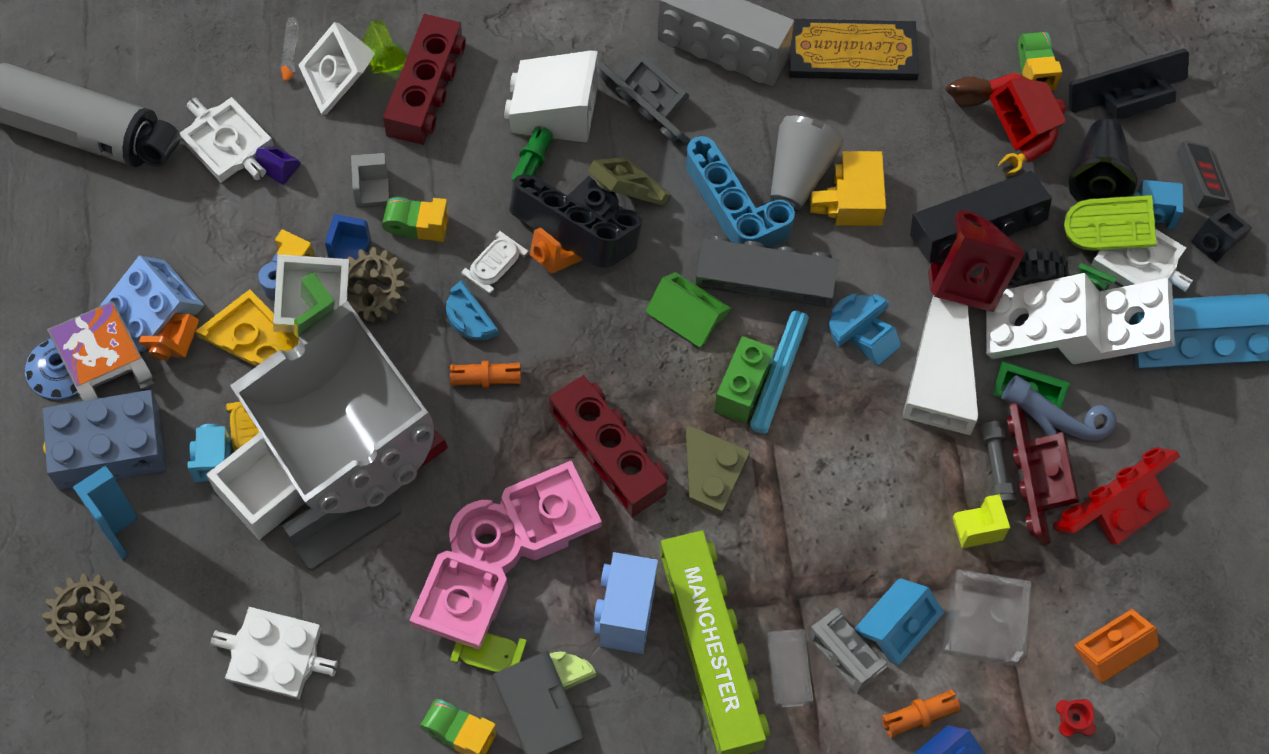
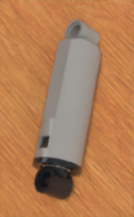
(84, 118)

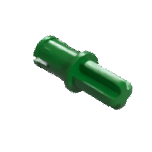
(533, 154)

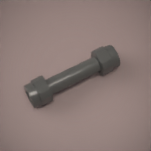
(993, 437)

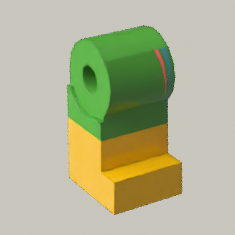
(1038, 58)
(416, 218)
(458, 728)

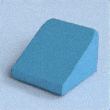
(877, 341)

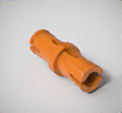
(485, 374)
(921, 713)

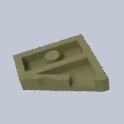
(626, 178)
(712, 469)

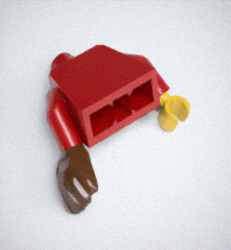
(1024, 108)

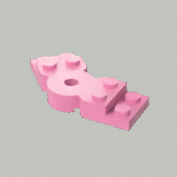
(529, 522)

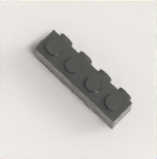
(767, 271)

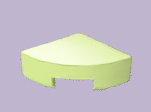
(572, 669)

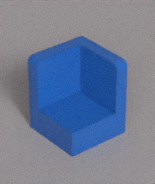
(347, 237)

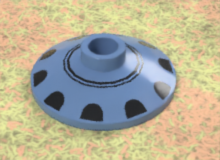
(44, 378)

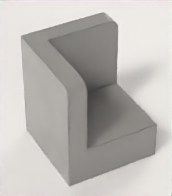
(370, 179)

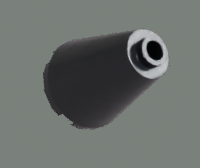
(1103, 164)

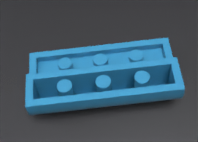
(1213, 332)

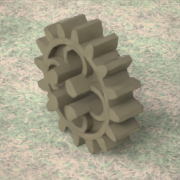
(387, 273)
(102, 627)

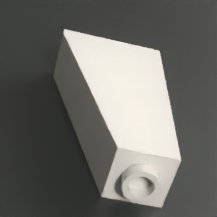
(943, 374)

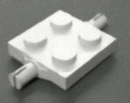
(225, 139)
(1144, 264)
(274, 653)

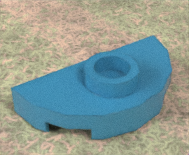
(854, 314)
(468, 316)

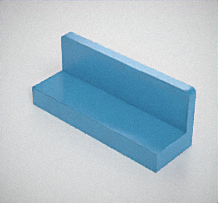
(106, 505)

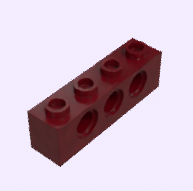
(422, 63)
(632, 491)

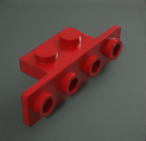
(1126, 501)

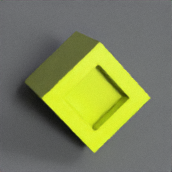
(982, 524)

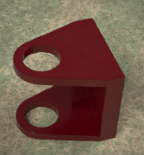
(975, 248)

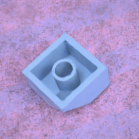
(628, 601)

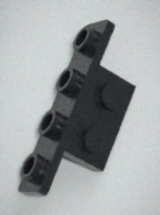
(1132, 86)

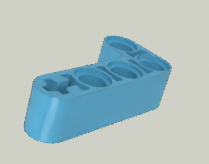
(732, 194)

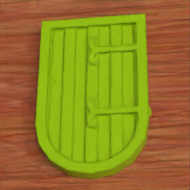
(1112, 223)

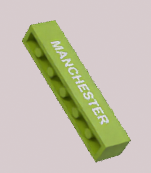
(712, 644)

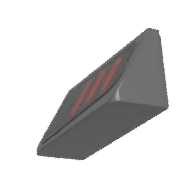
(1202, 174)

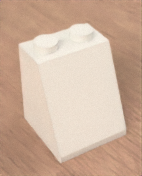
(555, 95)

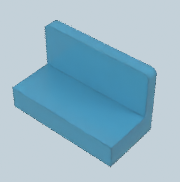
(901, 619)

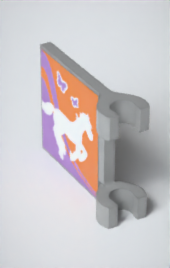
(98, 349)

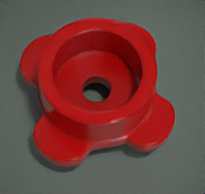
(1083, 709)

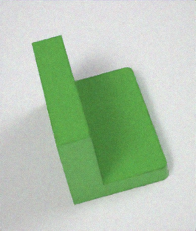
(317, 299)
(686, 308)

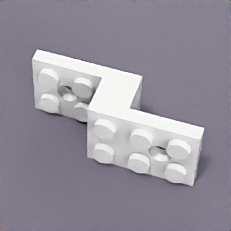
(1081, 319)

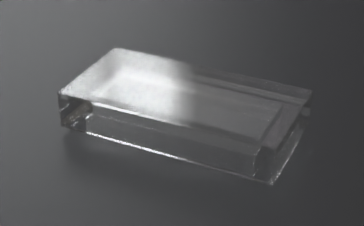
(789, 668)

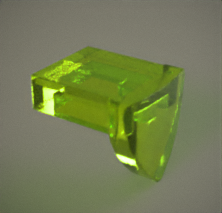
(387, 54)

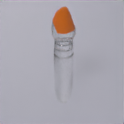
(289, 49)

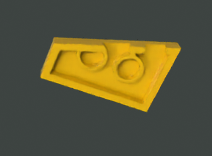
(246, 330)

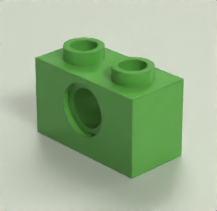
(744, 380)

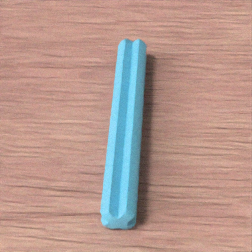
(779, 372)

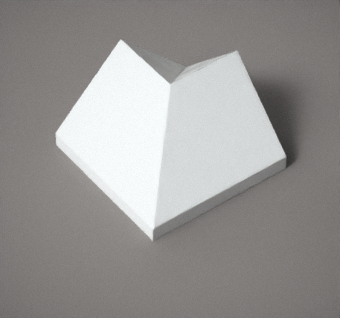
(334, 65)

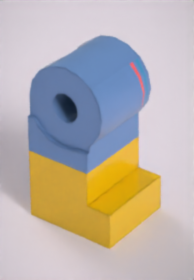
(287, 245)

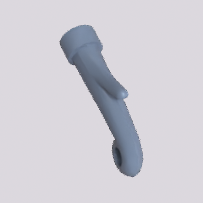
(1051, 416)

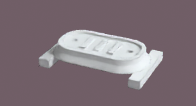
(494, 262)

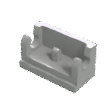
(846, 651)

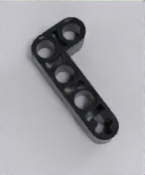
(573, 225)

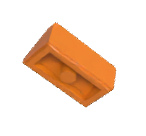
(1118, 645)

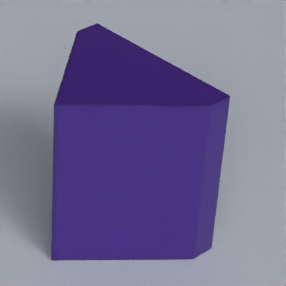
(277, 163)

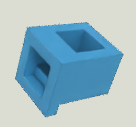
(1166, 200)

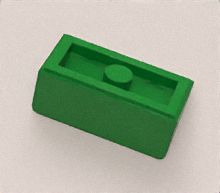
(1050, 387)

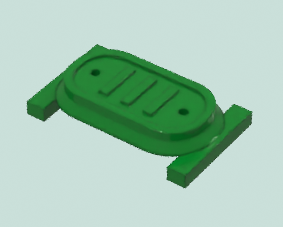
(1099, 279)

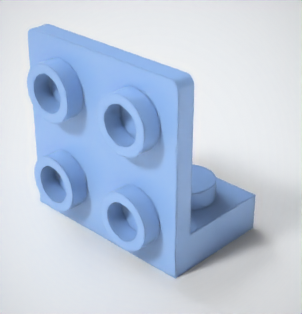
(150, 297)

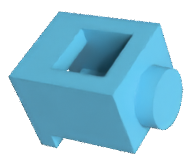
(208, 450)

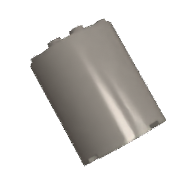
(338, 415)

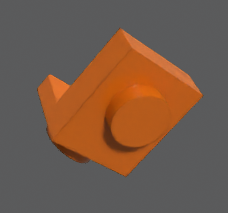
(550, 253)
(173, 338)

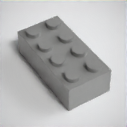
(729, 34)

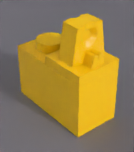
(858, 191)

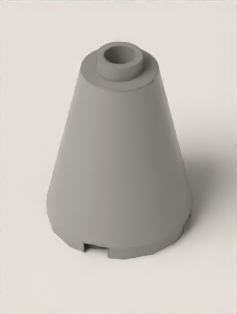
(802, 158)

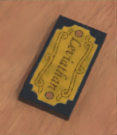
(854, 49)

